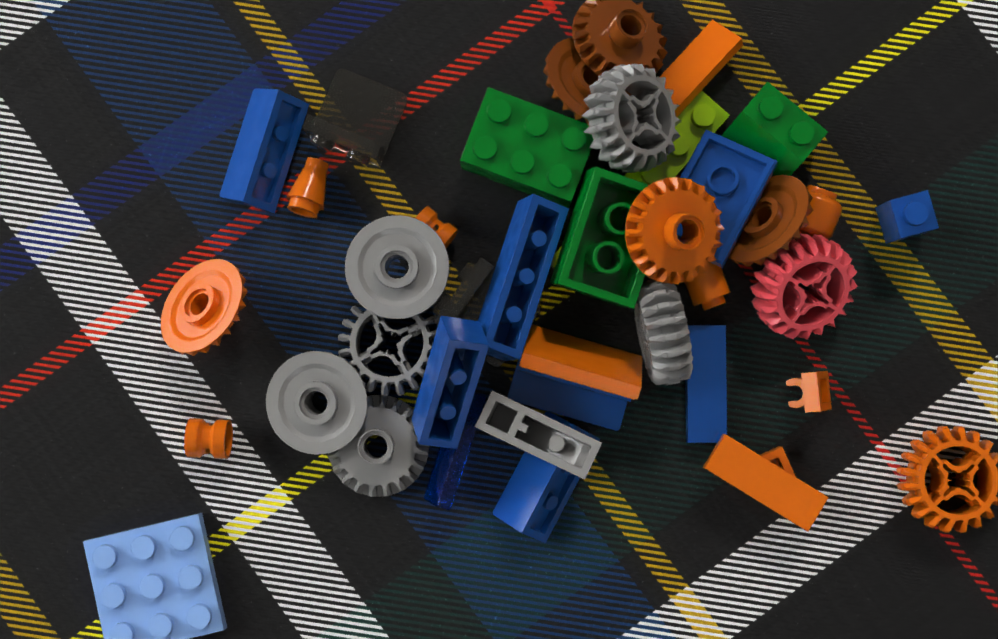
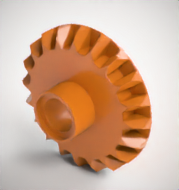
(654, 224)
(203, 306)

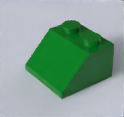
(776, 129)

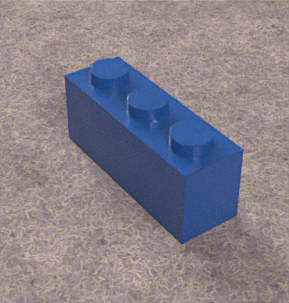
(449, 382)

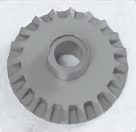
(374, 251)
(292, 409)
(400, 463)

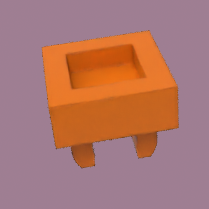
(815, 391)

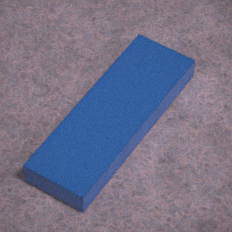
(707, 385)

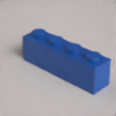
(521, 275)

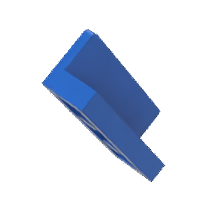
(264, 149)
(567, 398)
(537, 493)

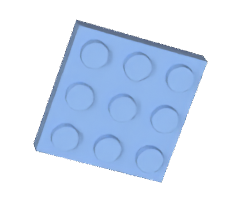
(156, 581)

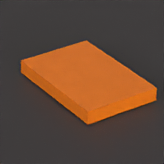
(583, 362)

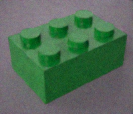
(527, 147)
(594, 246)

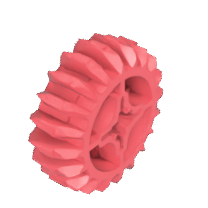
(798, 311)

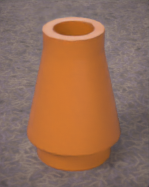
(308, 191)

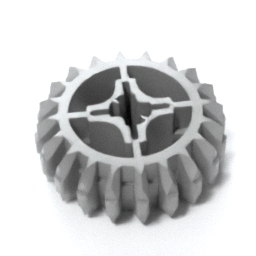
(641, 117)
(663, 333)
(361, 360)

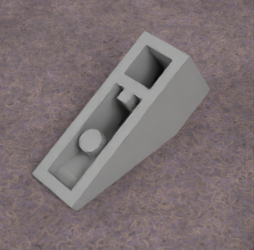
(538, 435)

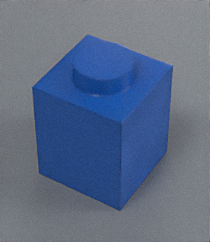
(907, 217)

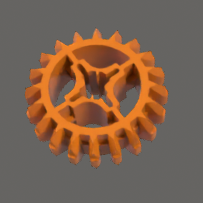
(926, 499)

